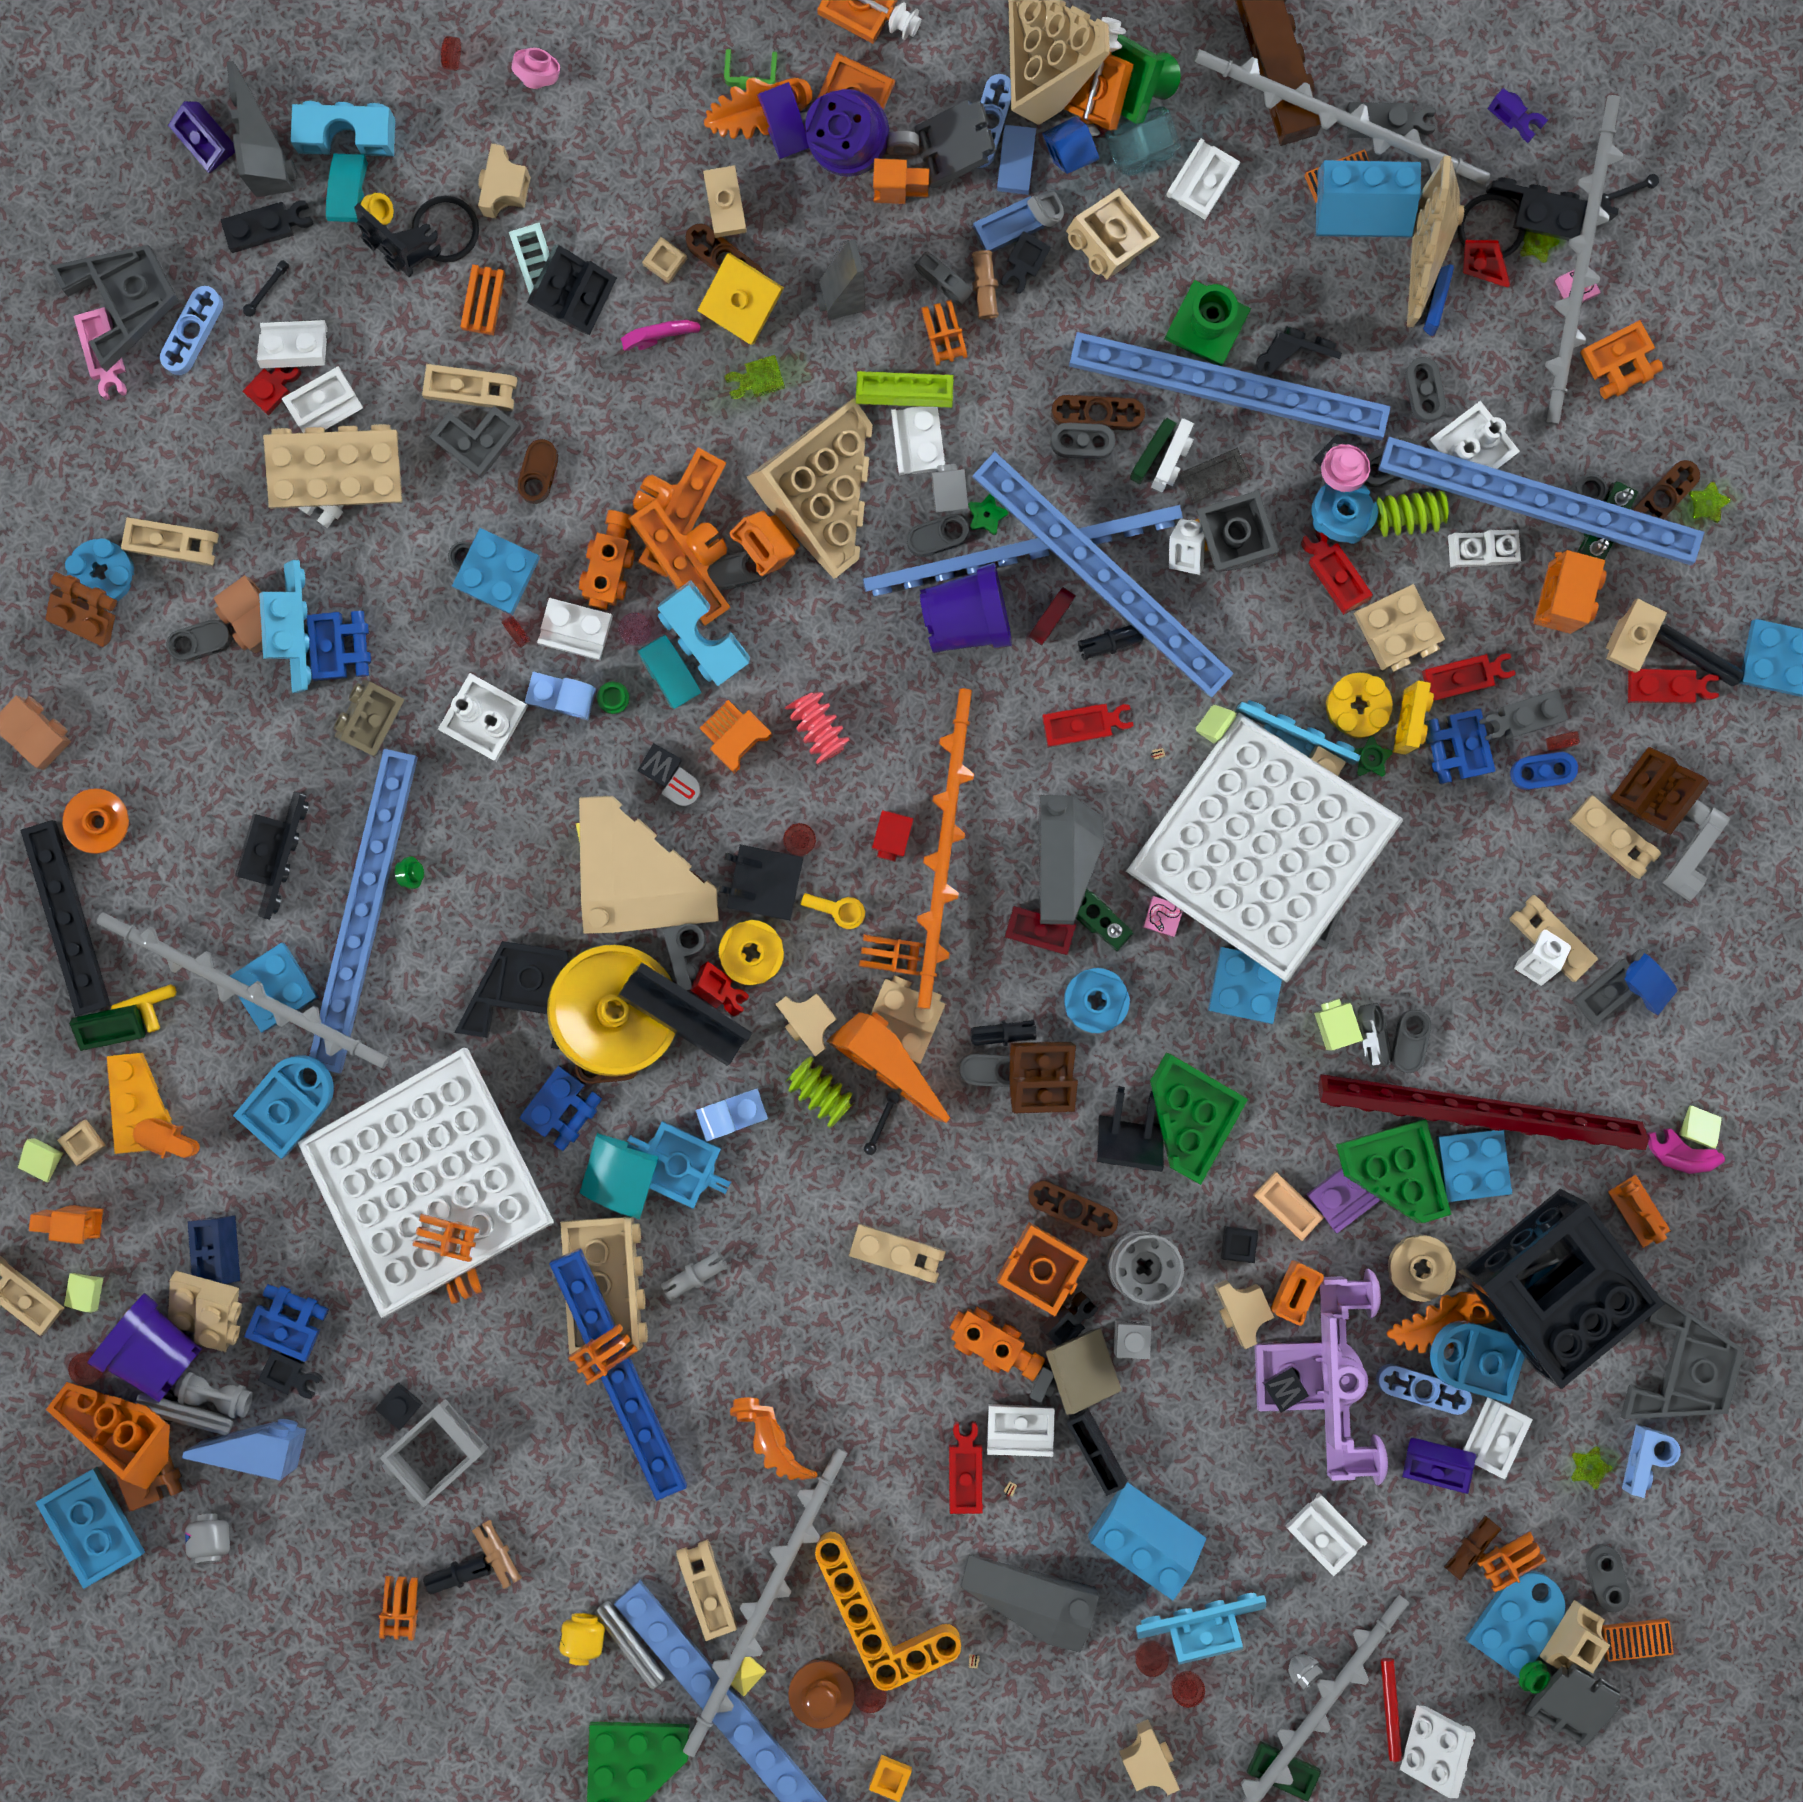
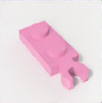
(90, 326)

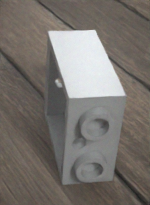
(461, 1434)

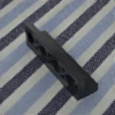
(684, 1014)

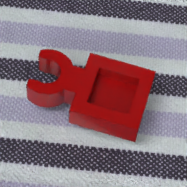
(268, 389)
(716, 989)

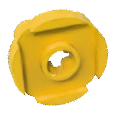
(1370, 689)
(743, 935)

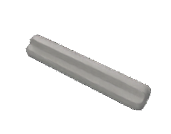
(188, 1415)
(630, 1644)

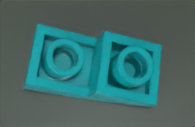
(345, 186)
(669, 671)

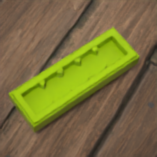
(904, 389)

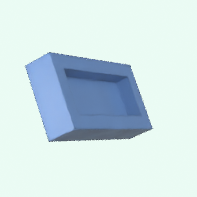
(1016, 159)
(1006, 226)

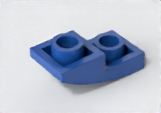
(1650, 983)

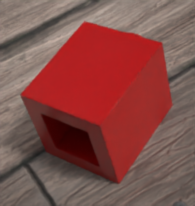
(892, 835)

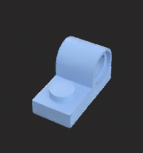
(561, 695)
(731, 1114)
(1641, 1458)

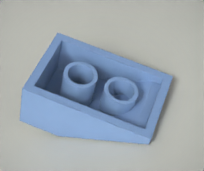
(262, 1450)

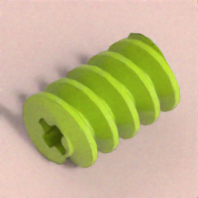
(1412, 512)
(820, 1091)

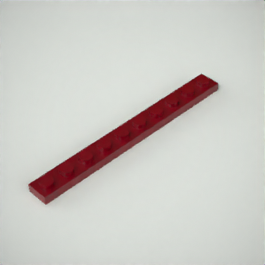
(1482, 1112)

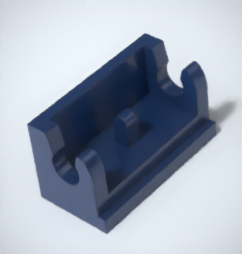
(214, 1249)

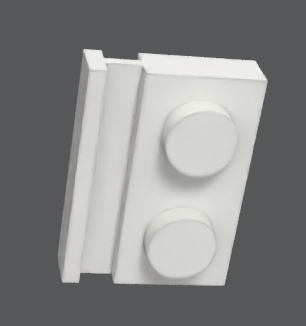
(1203, 179)
(292, 344)
(323, 401)
(917, 439)
(1179, 446)
(574, 629)
(1020, 1430)
(1497, 1437)
(1326, 1534)

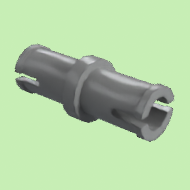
(694, 1275)

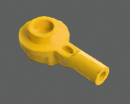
(847, 912)

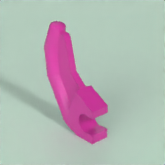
(648, 336)
(1679, 1156)

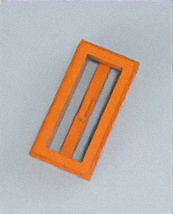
(487, 273)

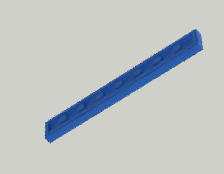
(622, 1380)

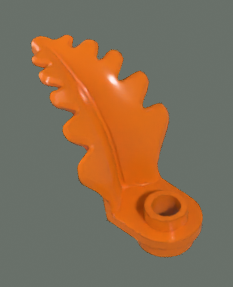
(746, 110)
(1424, 1329)
(769, 1438)

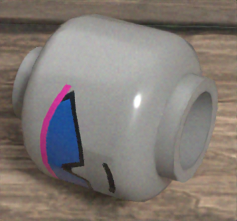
(207, 1539)

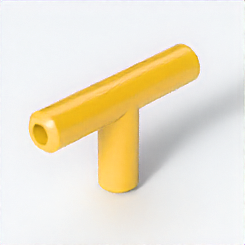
(144, 1003)

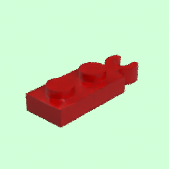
(1336, 573)
(1465, 676)
(1668, 686)
(1082, 724)
(965, 1473)

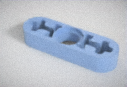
(990, 108)
(185, 318)
(1398, 1390)

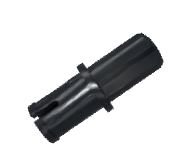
(1109, 641)
(1003, 1033)
(456, 1574)

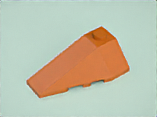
(874, 1046)
(119, 1432)

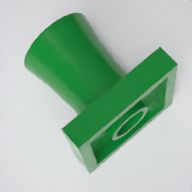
(1150, 78)
(1205, 336)

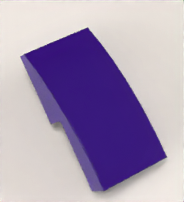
(783, 120)

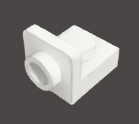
(1187, 547)
(1544, 958)

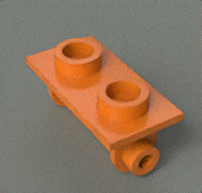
(1639, 1211)

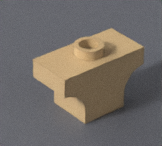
(502, 183)
(725, 201)
(1635, 635)
(807, 1021)
(1243, 1311)
(1577, 1640)
(1149, 1761)

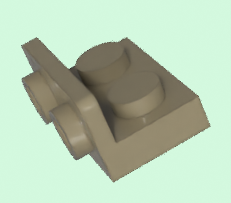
(367, 717)

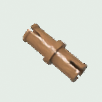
(985, 284)
(496, 1554)

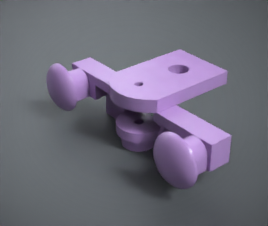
(1331, 1376)

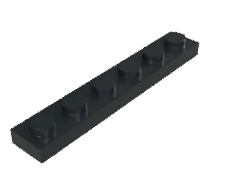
(65, 918)

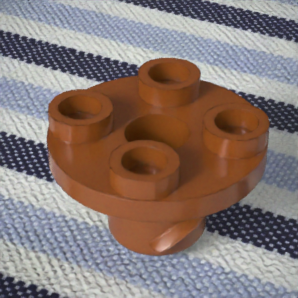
(821, 1694)

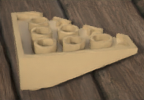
(1051, 55)
(1433, 232)
(818, 486)
(633, 879)

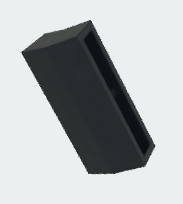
(1101, 1447)

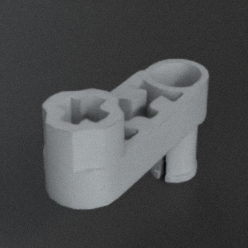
(1683, 876)

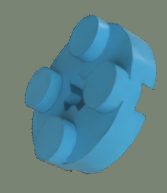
(1338, 526)
(102, 552)
(1105, 1016)

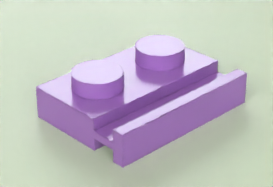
(1341, 1200)

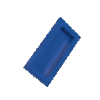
(1438, 299)

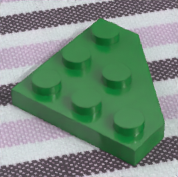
(1193, 1115)
(1398, 1169)
(633, 1759)

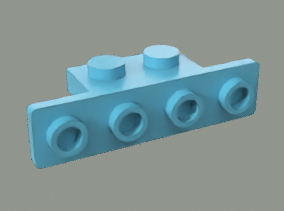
(284, 626)
(1298, 738)
(1205, 1631)

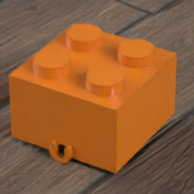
(1570, 592)
(1042, 1269)

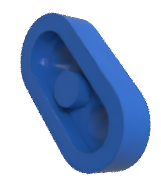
(1543, 770)

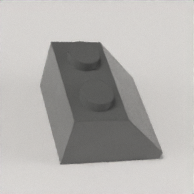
(1238, 532)

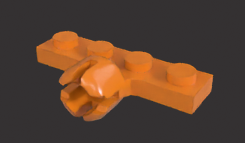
(680, 501)
(684, 555)

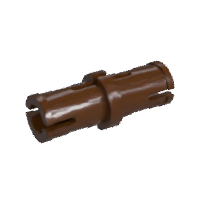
(1472, 1547)

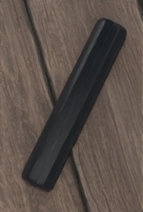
(1699, 655)

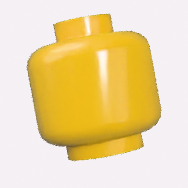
(581, 1638)

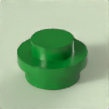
(613, 697)
(409, 873)
(1534, 1677)

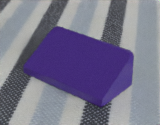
(201, 135)
(1439, 1465)

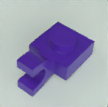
(1511, 111)

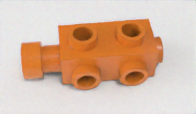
(611, 567)
(990, 1337)

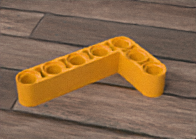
(871, 1624)

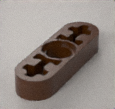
(702, 251)
(1121, 420)
(1674, 499)
(1091, 1225)

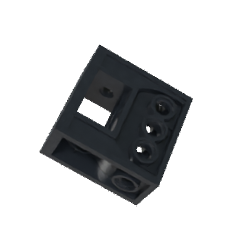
(1575, 1307)

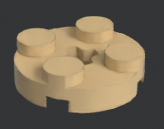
(1437, 1257)

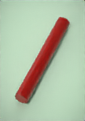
(1391, 1709)

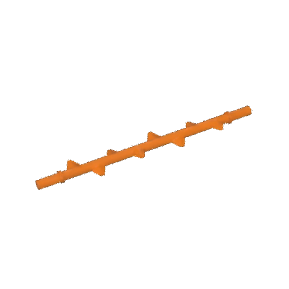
(940, 860)

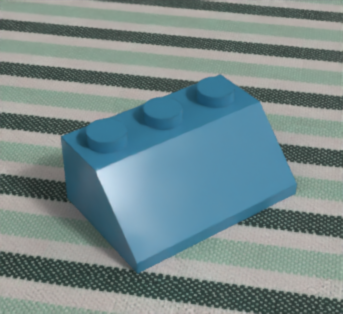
(1367, 198)
(1148, 1540)

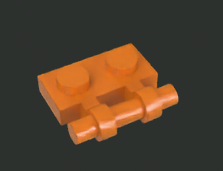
(1617, 350)

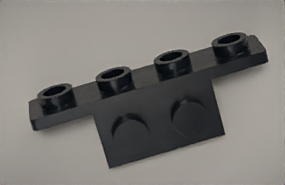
(1547, 212)
(267, 852)

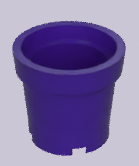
(866, 137)
(967, 612)
(146, 1350)

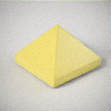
(747, 1675)

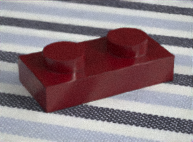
(1026, 928)

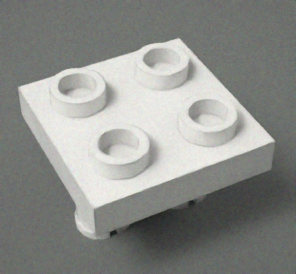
(1476, 438)
(483, 717)
(1437, 1751)

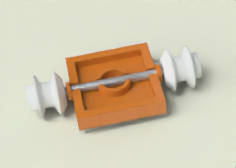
(868, 17)
(1104, 92)

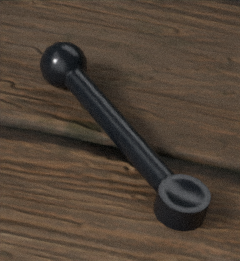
(1650, 182)
(249, 309)
(870, 1147)

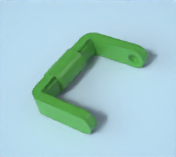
(741, 81)

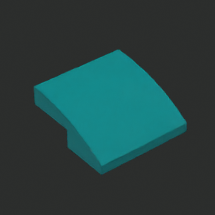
(618, 1176)

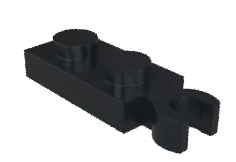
(263, 225)

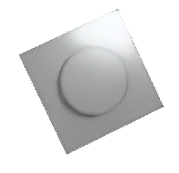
(949, 488)
(1132, 1339)

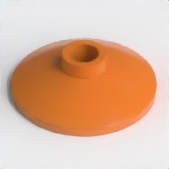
(80, 821)

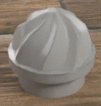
(1304, 1670)

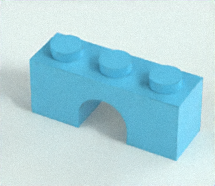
(316, 125)
(717, 658)

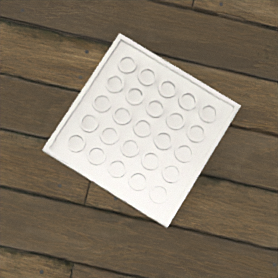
(1264, 846)
(431, 1152)

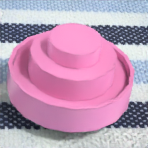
(535, 67)
(1345, 468)

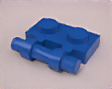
(328, 648)
(1469, 745)
(553, 1101)
(281, 1331)

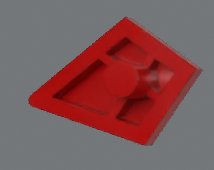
(1485, 261)

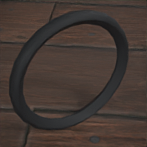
(1491, 196)
(475, 224)

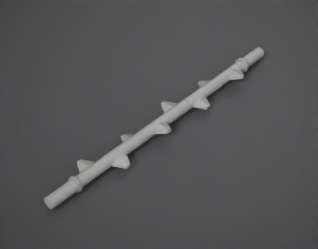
(1329, 115)
(1582, 245)
(255, 993)
(756, 1611)
(1330, 1691)

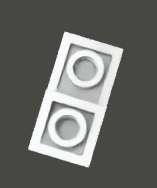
(1484, 549)

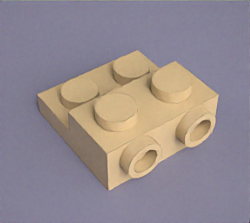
(1111, 234)
(1399, 628)
(910, 1024)
(205, 1309)

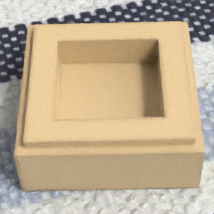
(664, 260)
(81, 1142)

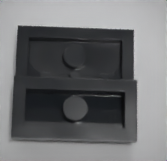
(571, 290)

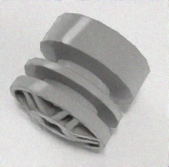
(1163, 1267)

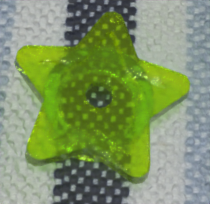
(1539, 251)
(1700, 507)
(1592, 1476)

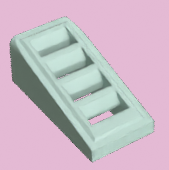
(523, 234)

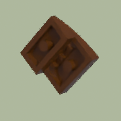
(1659, 790)
(1042, 1077)

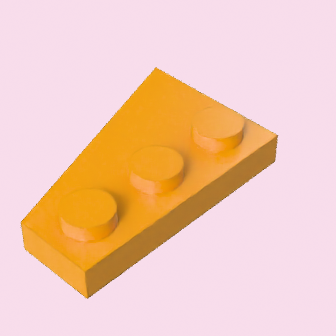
(132, 1099)

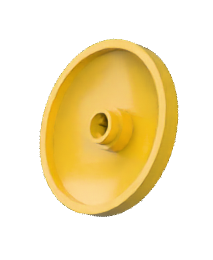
(596, 1025)

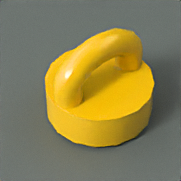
(379, 206)

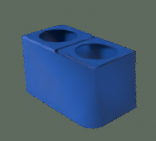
(1071, 144)

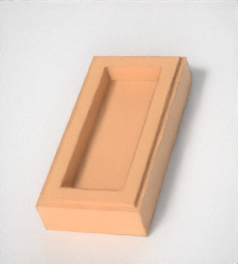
(1288, 1206)

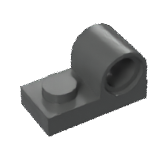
(684, 972)

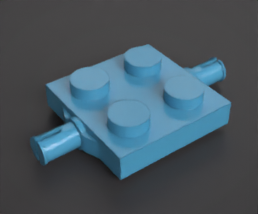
(683, 1164)

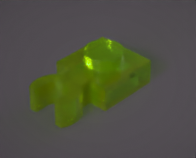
(762, 377)

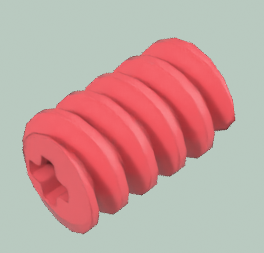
(818, 725)

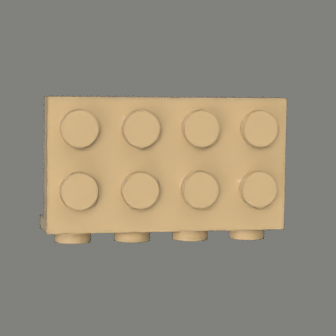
(332, 467)
(613, 1259)

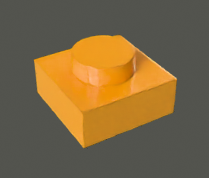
(890, 1778)

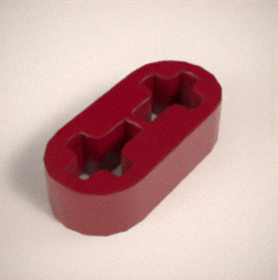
(1052, 616)

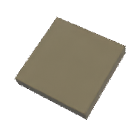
(1083, 1371)

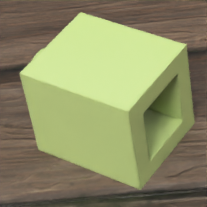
(1338, 1025)

